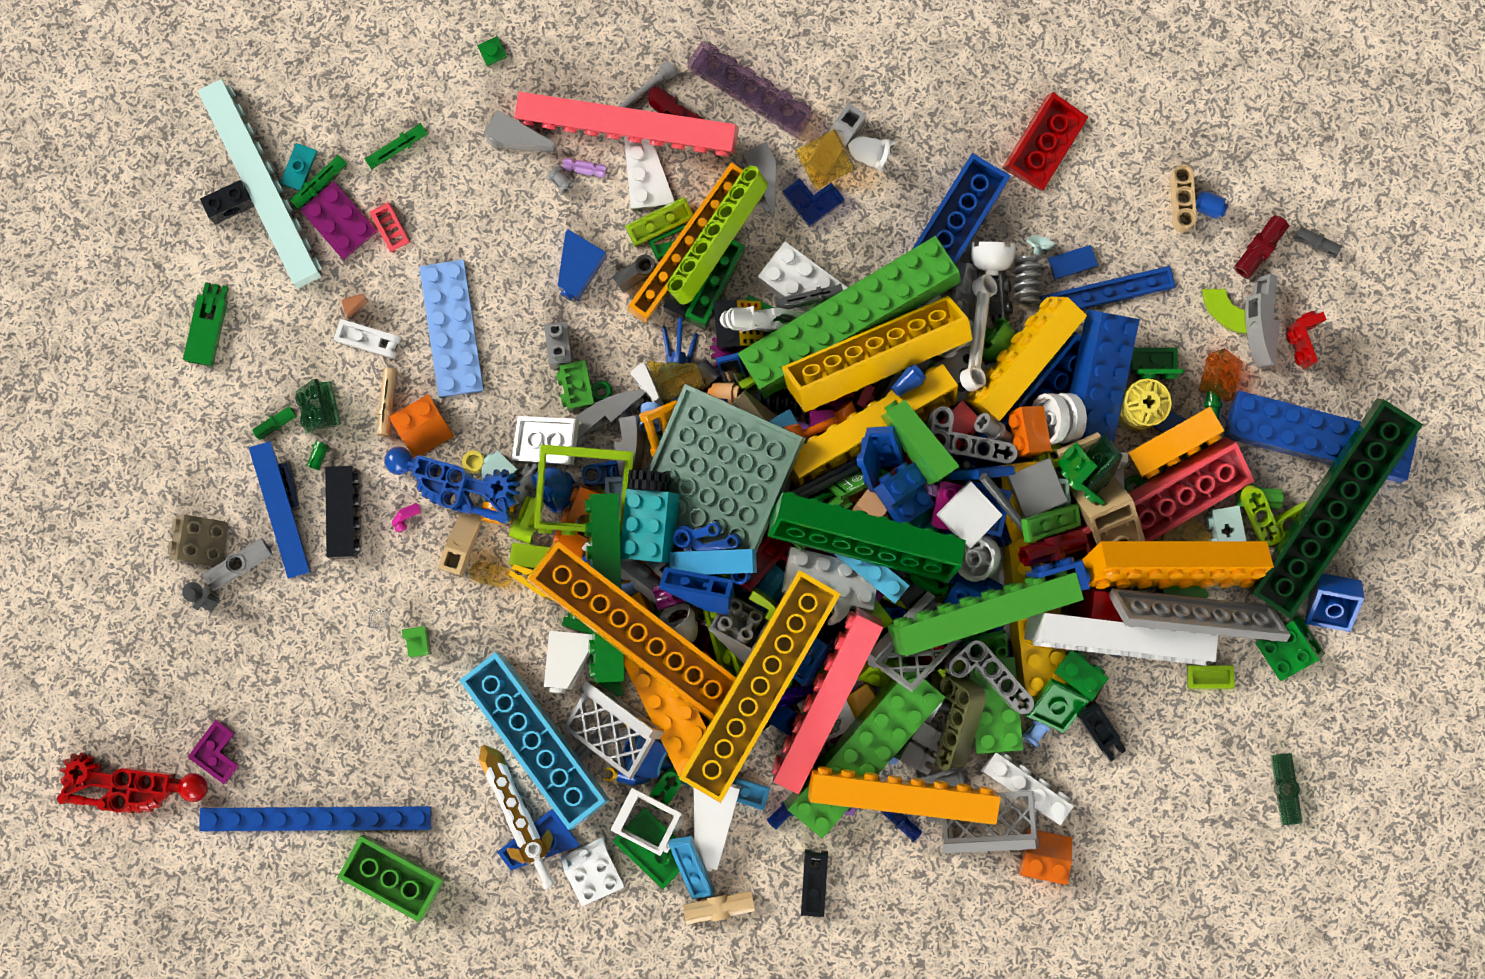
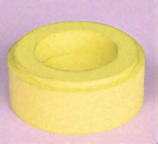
(473, 461)

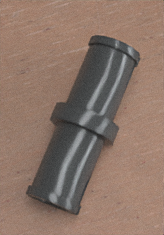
(1318, 241)

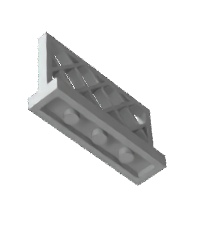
(885, 650)
(625, 714)
(996, 842)

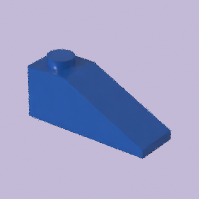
(701, 590)

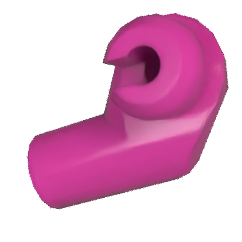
(402, 515)

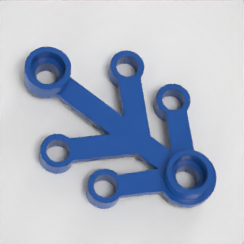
(694, 543)

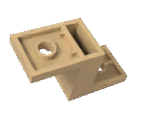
(1114, 519)

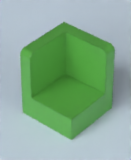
(417, 641)

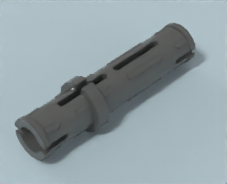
(807, 298)

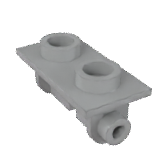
(526, 473)

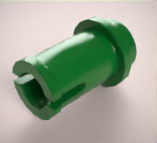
(317, 455)

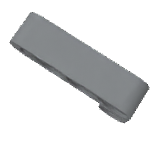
(970, 442)
(995, 678)

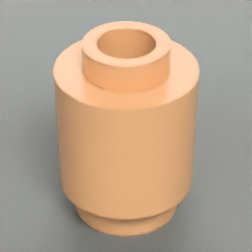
(725, 391)

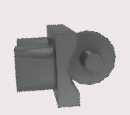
(200, 597)

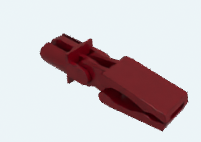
(665, 103)

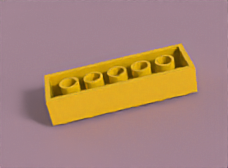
(1026, 356)

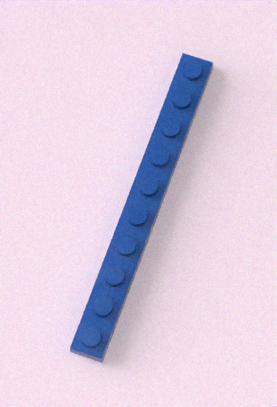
(315, 818)

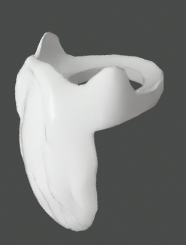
(871, 151)

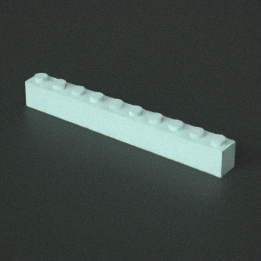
(259, 183)

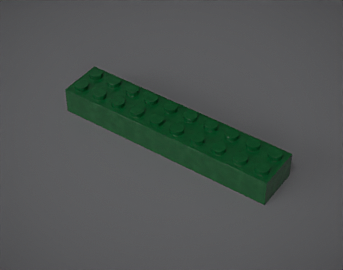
(1336, 506)

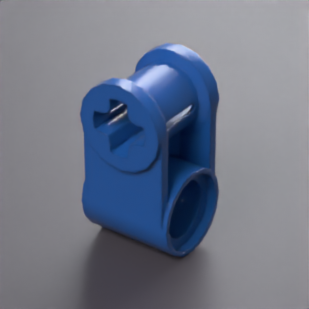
(603, 470)

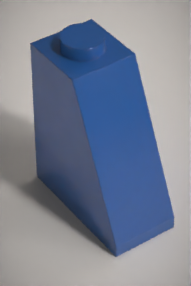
(578, 265)

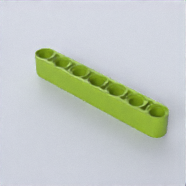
(717, 235)

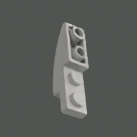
(1260, 325)
(609, 408)

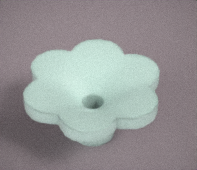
(1040, 243)

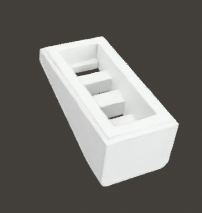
(645, 381)

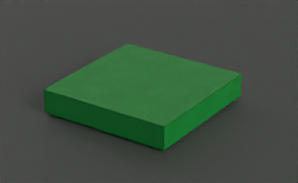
(1057, 705)

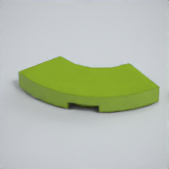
(1224, 311)

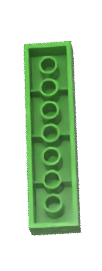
(983, 613)
(869, 744)

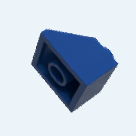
(1335, 602)

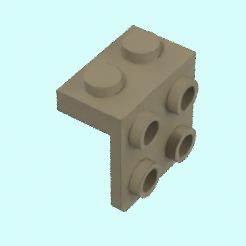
(198, 540)

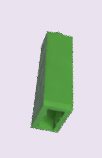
(919, 442)

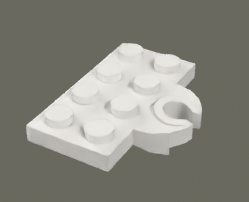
(834, 574)

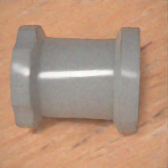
(560, 180)

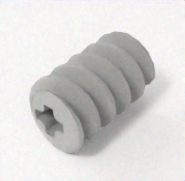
(1026, 280)

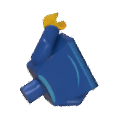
(650, 767)

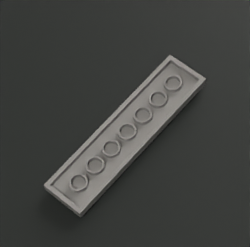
(1198, 615)

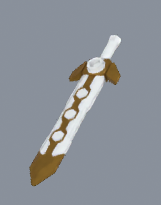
(517, 816)

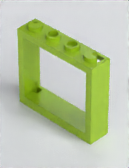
(570, 528)

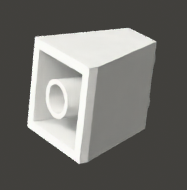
(565, 659)

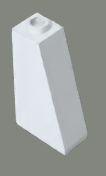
(712, 824)

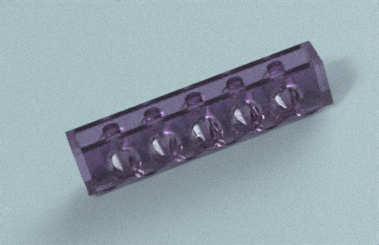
(709, 53)

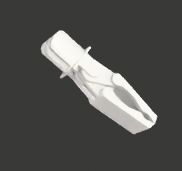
(762, 320)

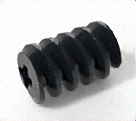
(780, 402)

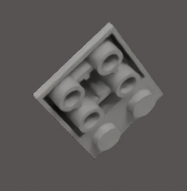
(740, 628)

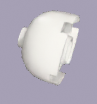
(992, 256)
(980, 560)

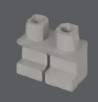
(558, 344)

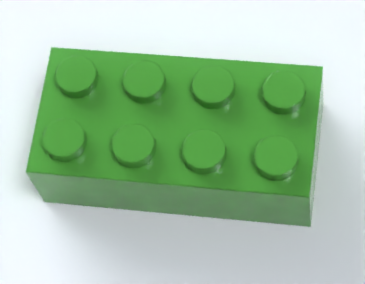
(999, 724)
(391, 878)

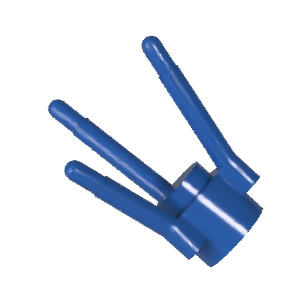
(678, 356)

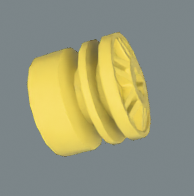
(1138, 416)

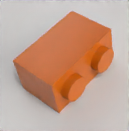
(1030, 431)

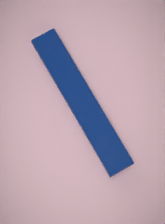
(1119, 288)
(279, 509)

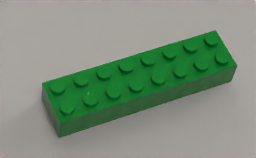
(866, 537)

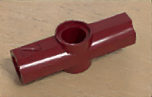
(1261, 246)
(1052, 548)

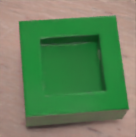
(492, 51)

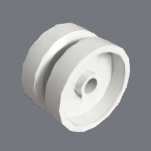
(1064, 416)

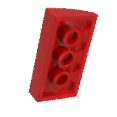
(1045, 141)

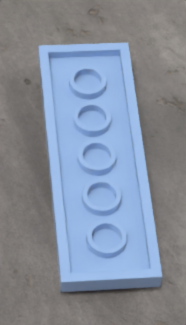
(451, 328)

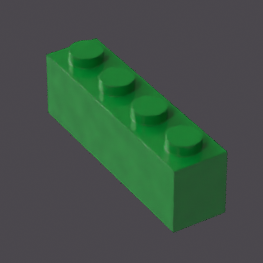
(702, 306)

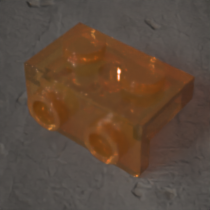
(1221, 374)

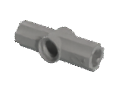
(225, 572)

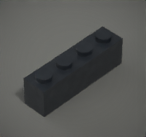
(341, 512)

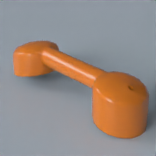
(840, 416)

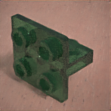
(317, 406)

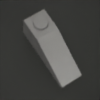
(513, 135)

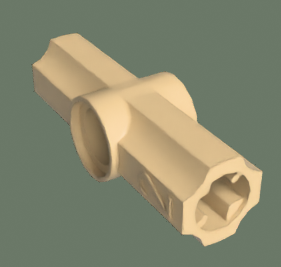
(719, 907)

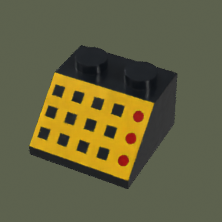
(734, 339)

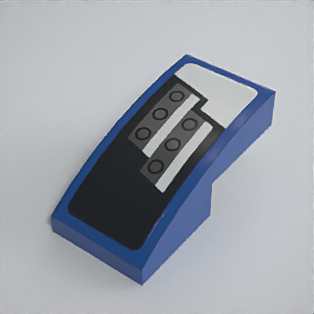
(731, 368)

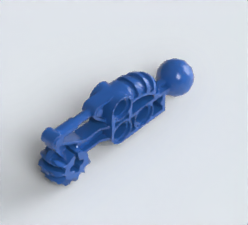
(442, 488)

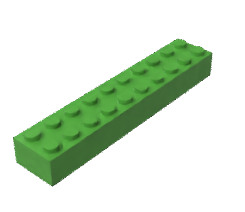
(864, 305)

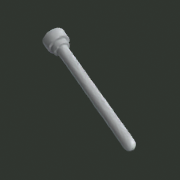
(666, 72)

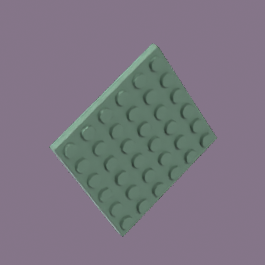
(725, 466)

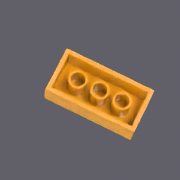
(1176, 442)

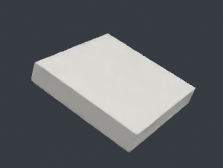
(969, 514)

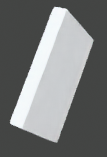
(547, 431)

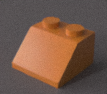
(421, 426)
(1050, 860)

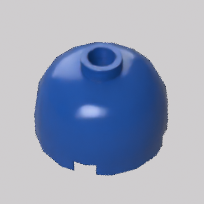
(556, 488)

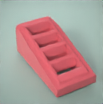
(380, 210)

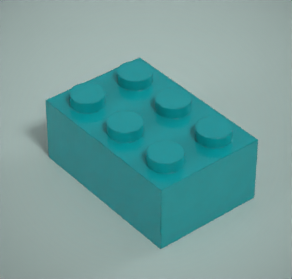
(649, 525)

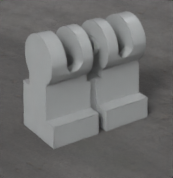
(912, 751)

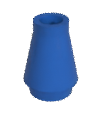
(909, 380)

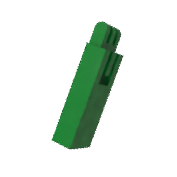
(206, 333)

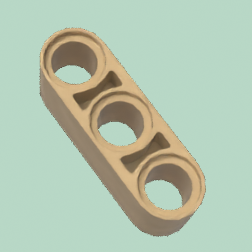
(1187, 189)

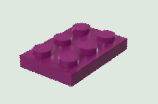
(338, 220)

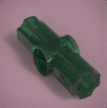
(1288, 804)

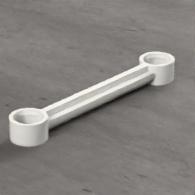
(983, 288)

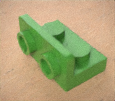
(576, 385)

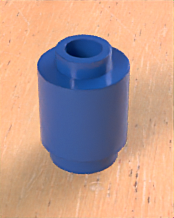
(1211, 204)

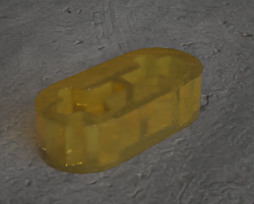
(492, 569)

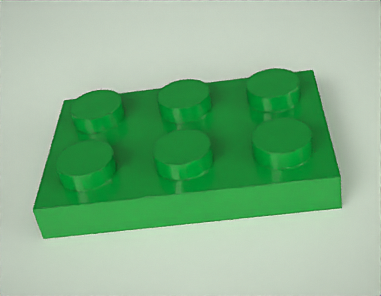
(659, 868)

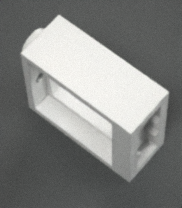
(625, 811)

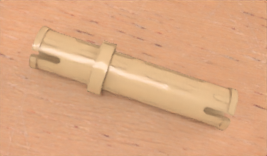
(386, 402)

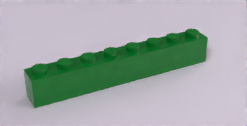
(606, 559)

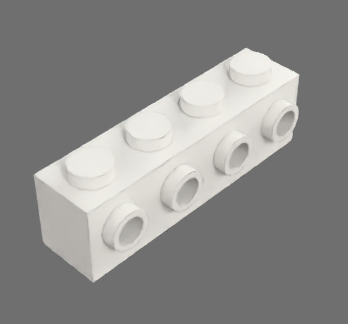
(1016, 779)

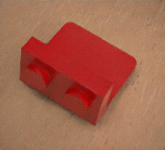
(1298, 336)

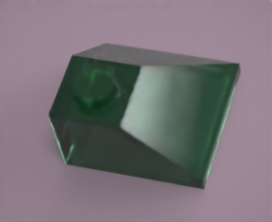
(1107, 459)

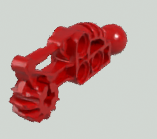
(136, 794)

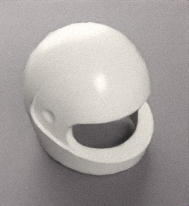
(687, 626)

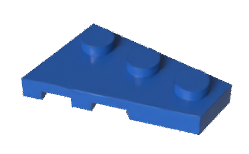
(562, 839)

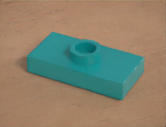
(298, 167)

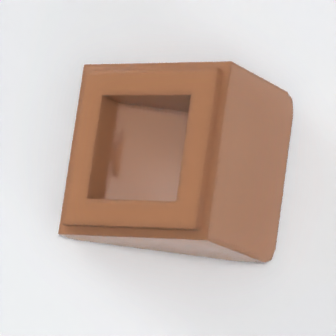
(353, 305)

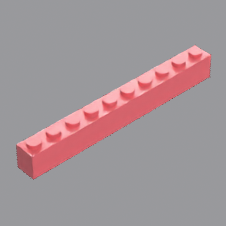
(626, 122)

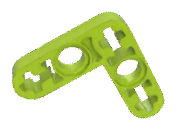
(1272, 523)

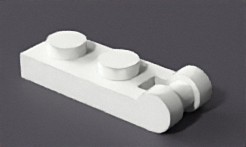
(366, 338)

